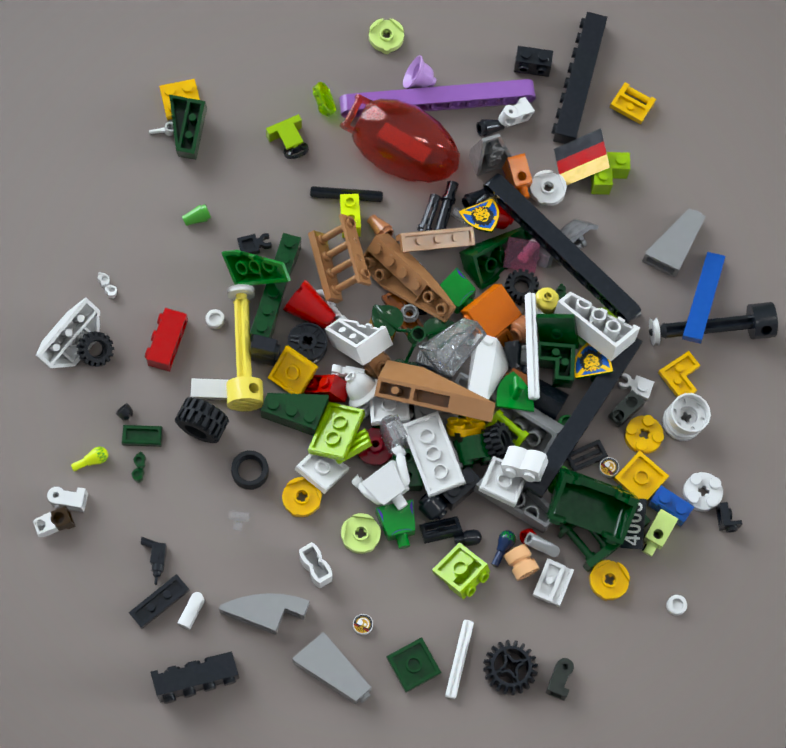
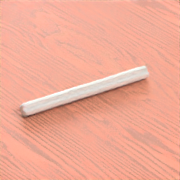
(532, 346)

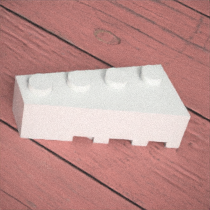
(597, 327)

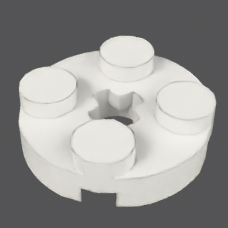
(544, 197)
(712, 486)

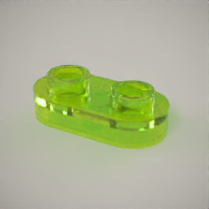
(324, 99)

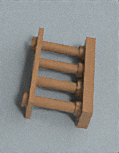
(324, 262)

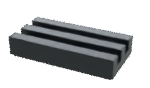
(590, 462)
(441, 532)

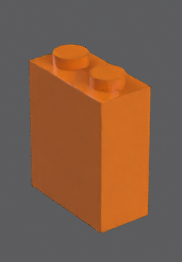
(492, 310)

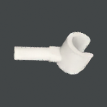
(164, 130)

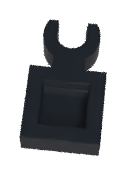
(252, 244)

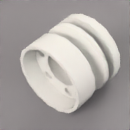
(689, 408)

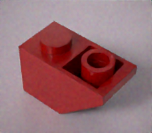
(328, 385)

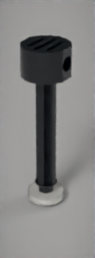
(759, 320)

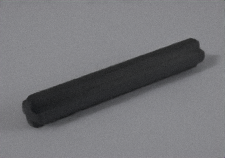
(334, 193)

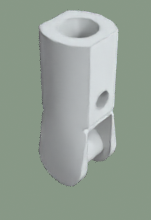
(191, 610)

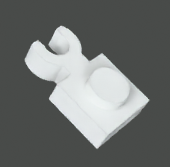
(343, 371)
(639, 385)

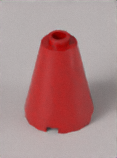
(310, 306)

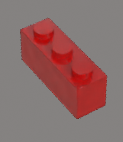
(166, 339)

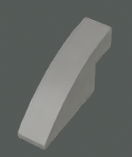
(265, 610)

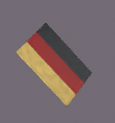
(582, 157)

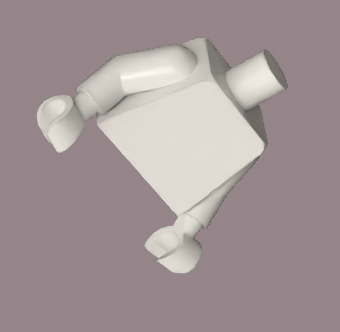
(388, 482)

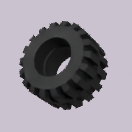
(201, 420)

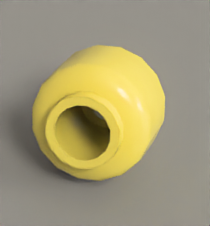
(547, 300)

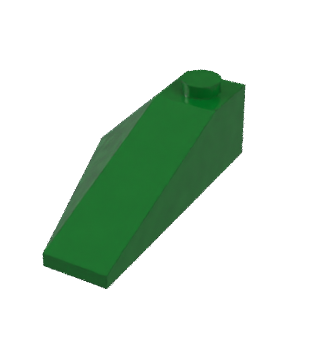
(254, 269)

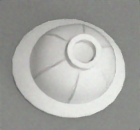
(360, 388)

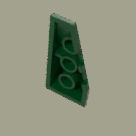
(486, 259)

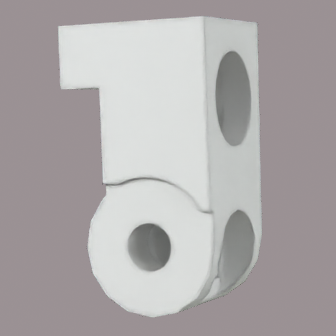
(516, 114)
(72, 500)

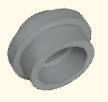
(410, 308)

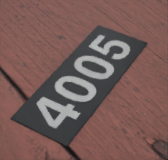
(635, 533)

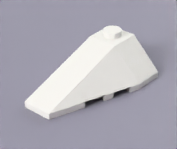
(487, 367)

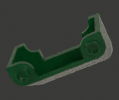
(592, 505)

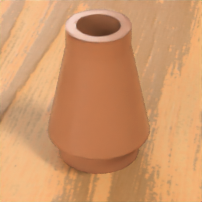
(379, 226)

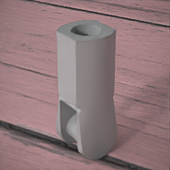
(541, 544)

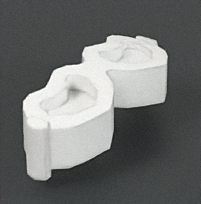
(105, 281)

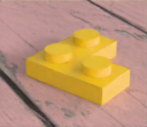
(676, 374)

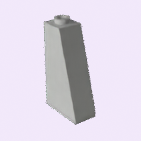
(672, 247)
(333, 669)

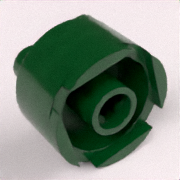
(472, 451)

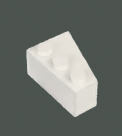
(358, 341)

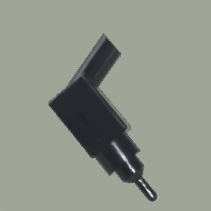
(158, 556)

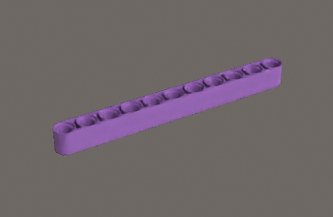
(451, 96)

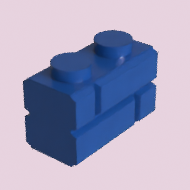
(672, 504)

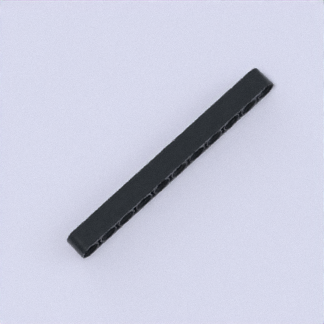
(561, 248)
(581, 419)

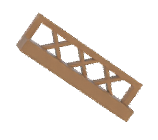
(436, 239)

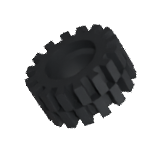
(524, 277)
(83, 349)
(497, 440)

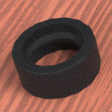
(253, 455)

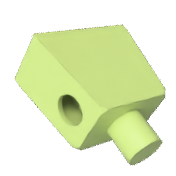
(663, 525)

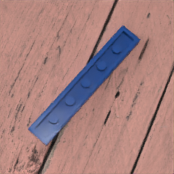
(703, 298)

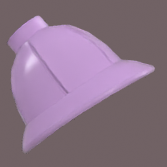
(419, 75)

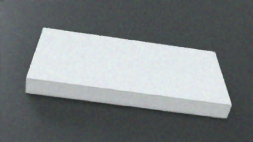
(433, 454)

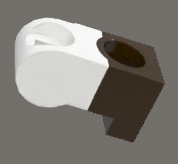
(54, 522)

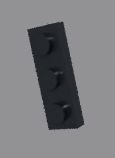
(159, 601)

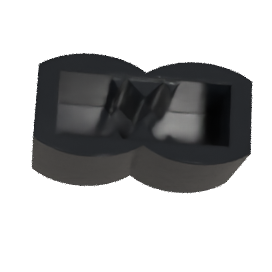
(265, 350)

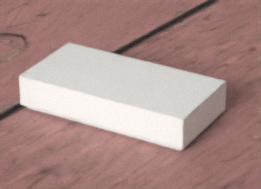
(209, 389)

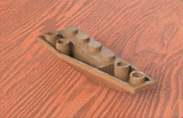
(406, 277)
(429, 390)

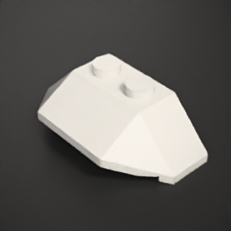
(60, 344)

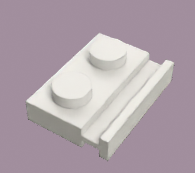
(553, 582)

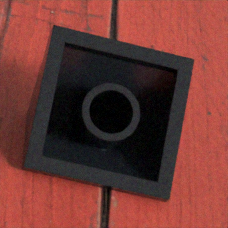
(550, 400)

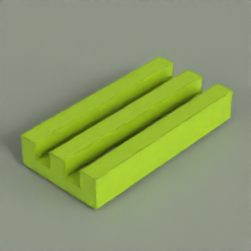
(360, 443)

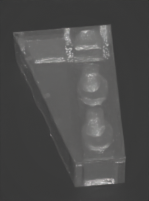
(453, 346)

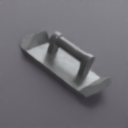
(575, 232)

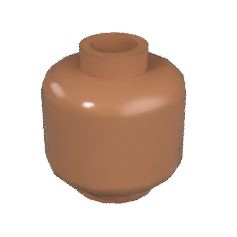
(518, 329)

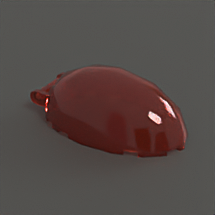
(402, 140)

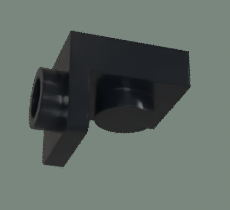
(724, 518)

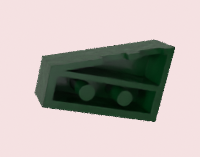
(188, 124)

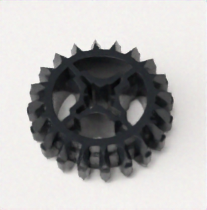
(526, 660)

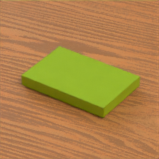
(336, 431)

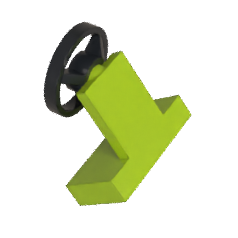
(289, 134)

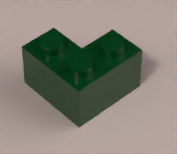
(559, 358)

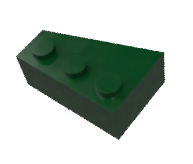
(295, 410)

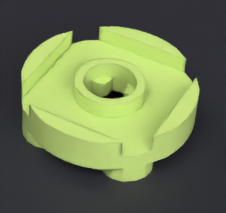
(383, 44)
(354, 524)

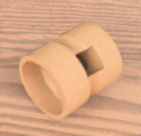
(522, 563)

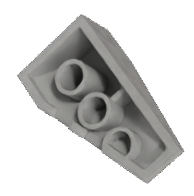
(489, 154)

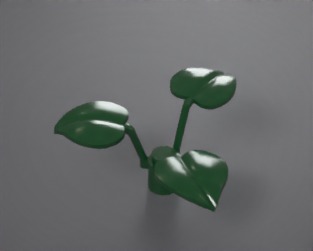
(393, 318)

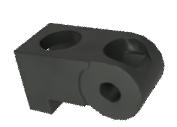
(626, 408)
(558, 679)

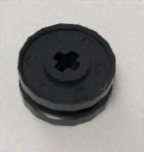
(308, 334)

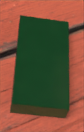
(142, 435)

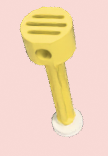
(243, 391)

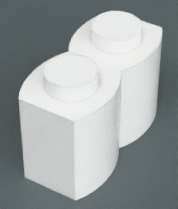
(524, 463)
(312, 561)

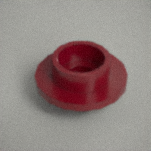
(375, 455)

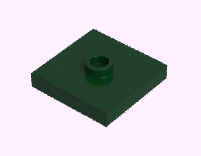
(557, 328)
(413, 665)

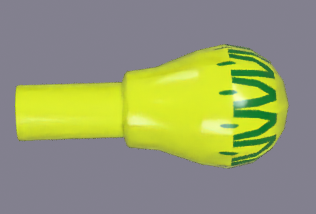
(96, 456)

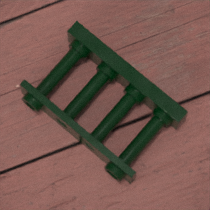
(591, 557)

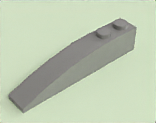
(540, 427)

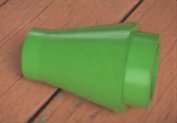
(197, 215)

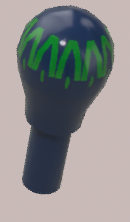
(505, 542)

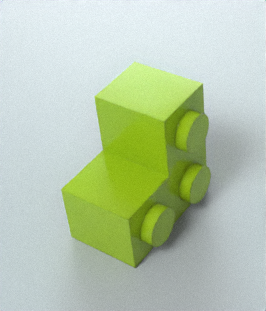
(619, 169)

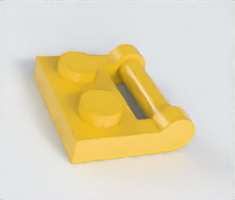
(629, 106)

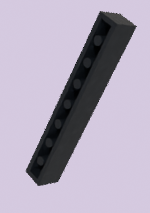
(580, 78)

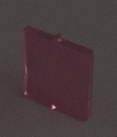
(521, 254)

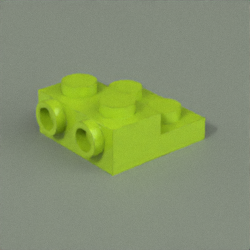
(462, 571)

